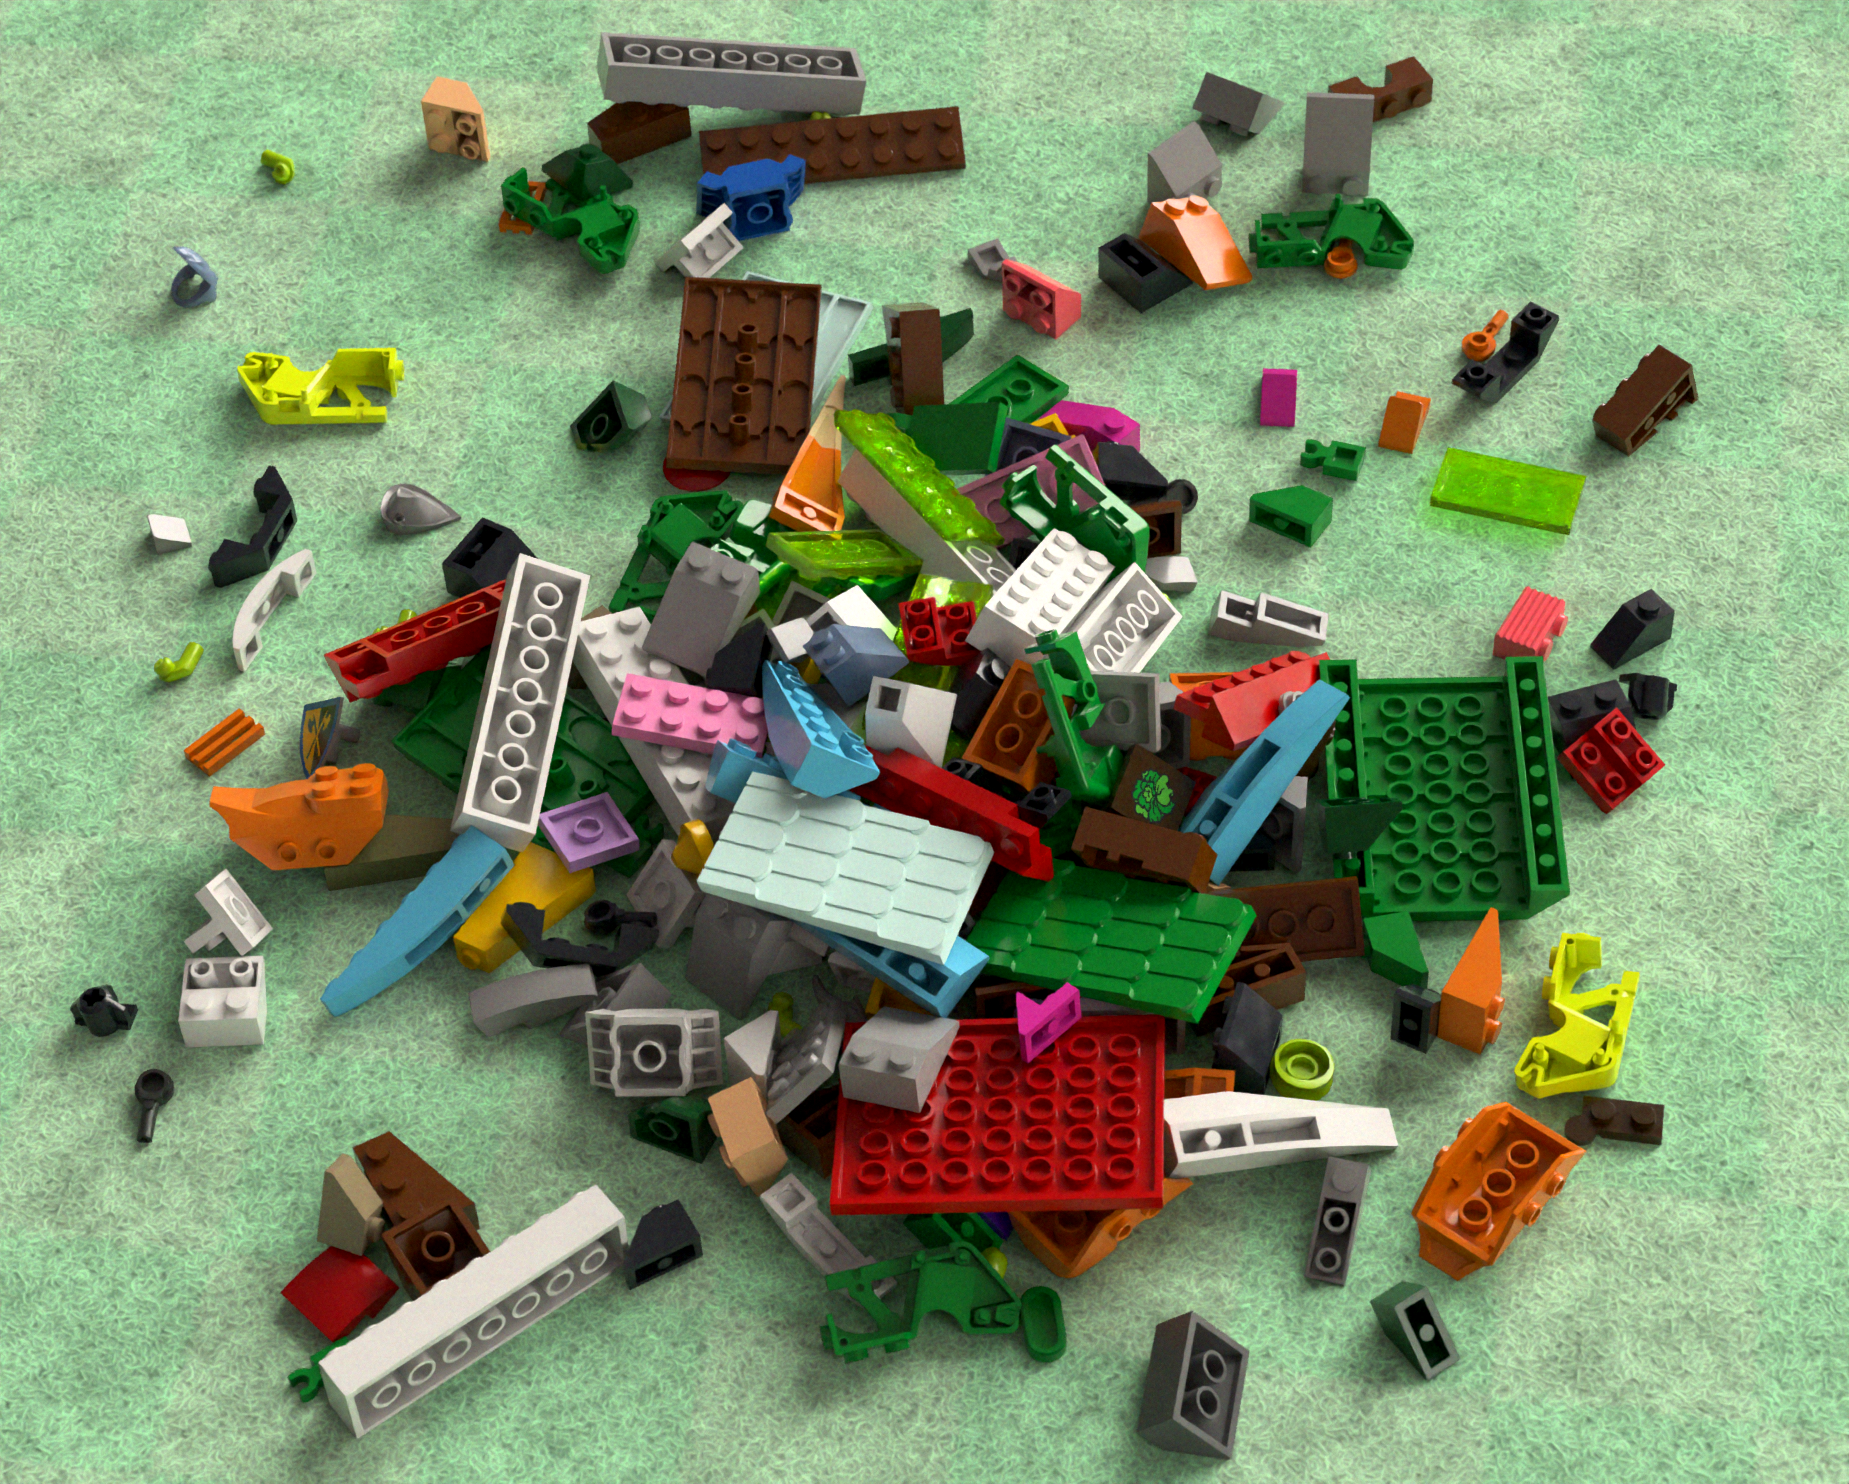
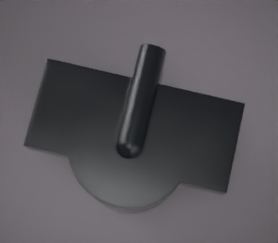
(1649, 695)
(101, 1012)

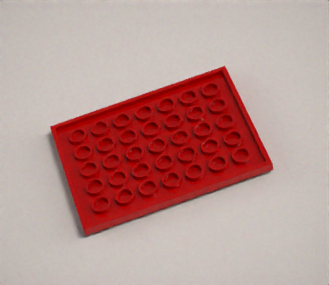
(1012, 1134)

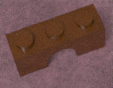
(1405, 87)

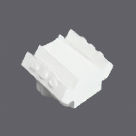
(654, 1050)

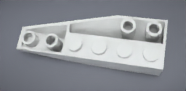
(1256, 1131)

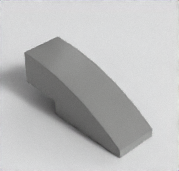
(1266, 621)
(532, 998)

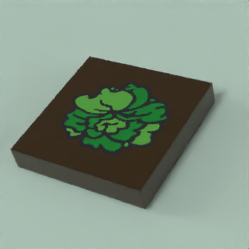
(1150, 790)

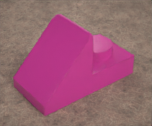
(1278, 397)
(1046, 1022)

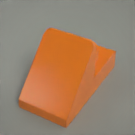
(1403, 421)

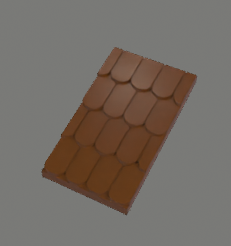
(743, 375)

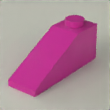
(1097, 423)

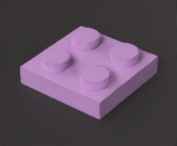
(588, 832)

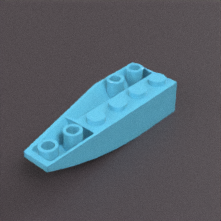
(809, 737)
(1252, 785)
(423, 920)

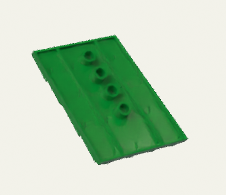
(583, 758)
(1112, 938)

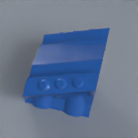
(756, 194)

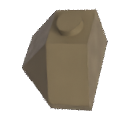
(349, 1208)

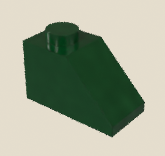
(1415, 1327)

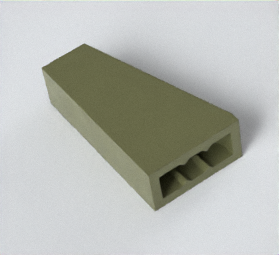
(399, 851)

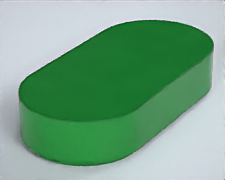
(1043, 1324)

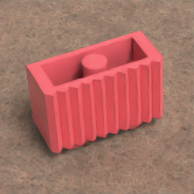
(1531, 626)

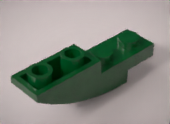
(873, 362)

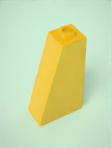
(535, 879)

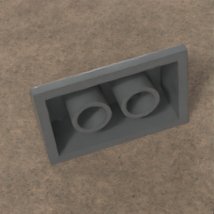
(1193, 1388)

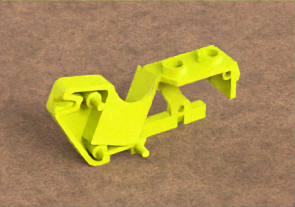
(293, 396)
(1583, 1051)

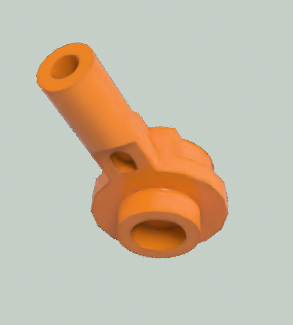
(1341, 261)
(1482, 344)

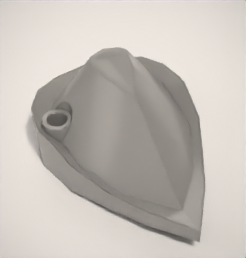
(415, 510)

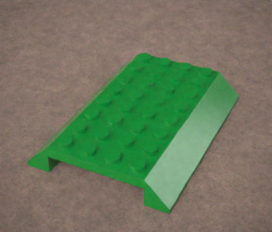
(1472, 786)

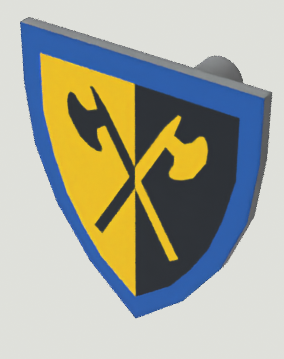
(322, 734)

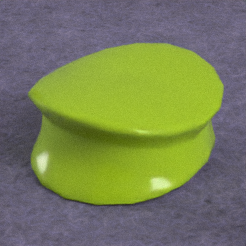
(1302, 1070)

